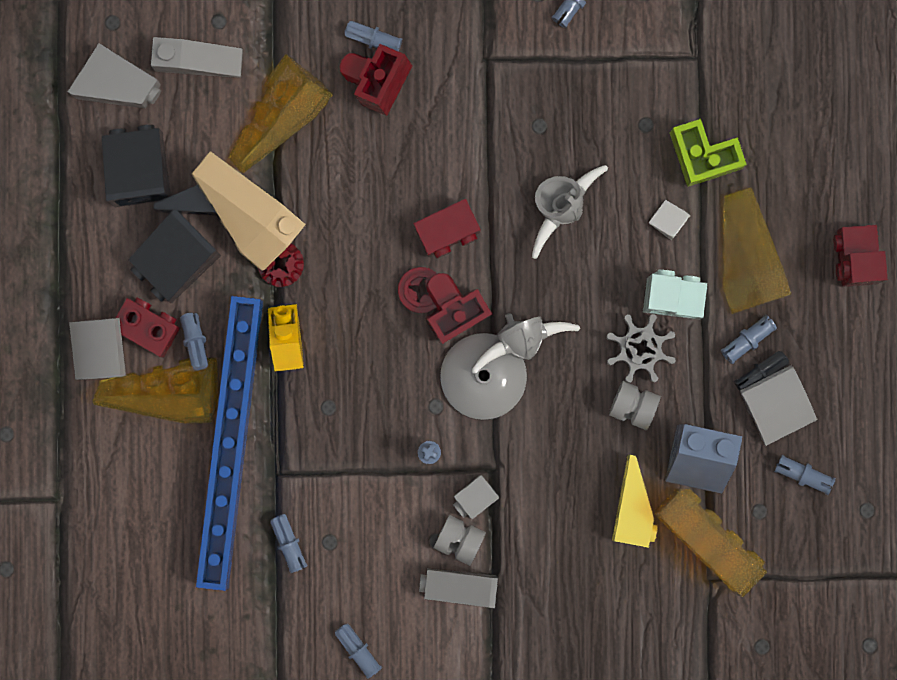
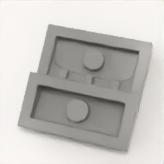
(97, 349)
(778, 405)

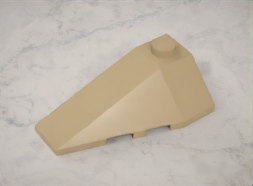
(252, 217)

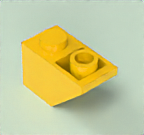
(285, 337)

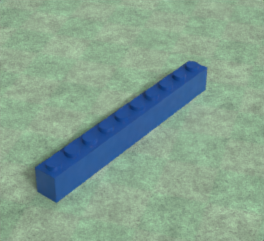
(229, 443)

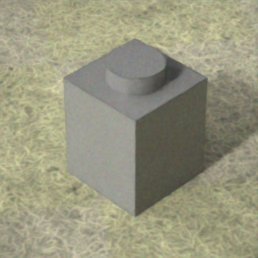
(475, 498)

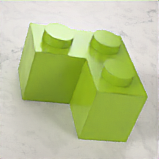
(699, 159)

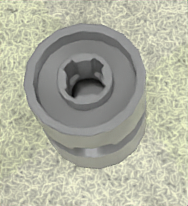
(634, 405)
(459, 540)

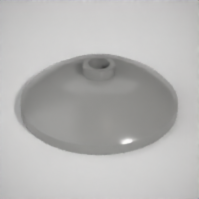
(476, 397)

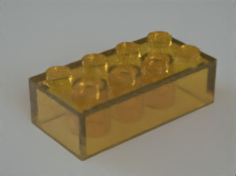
(710, 542)

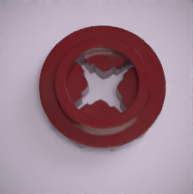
(294, 266)
(409, 297)

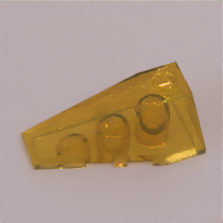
(288, 105)
(750, 259)
(166, 394)

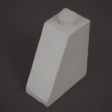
(114, 81)
(459, 587)

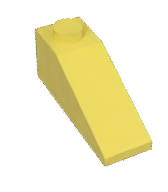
(634, 513)

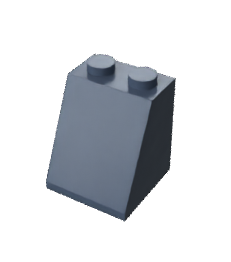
(703, 458)

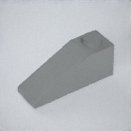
(195, 58)

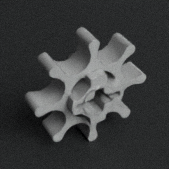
(645, 335)

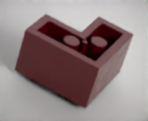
(859, 256)

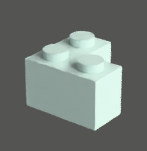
(675, 296)

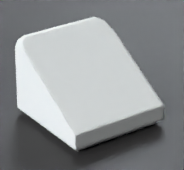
(669, 219)

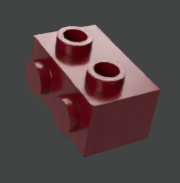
(447, 228)
(147, 328)

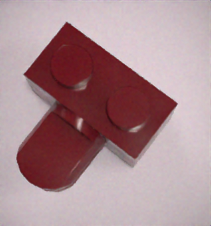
(377, 78)
(455, 310)

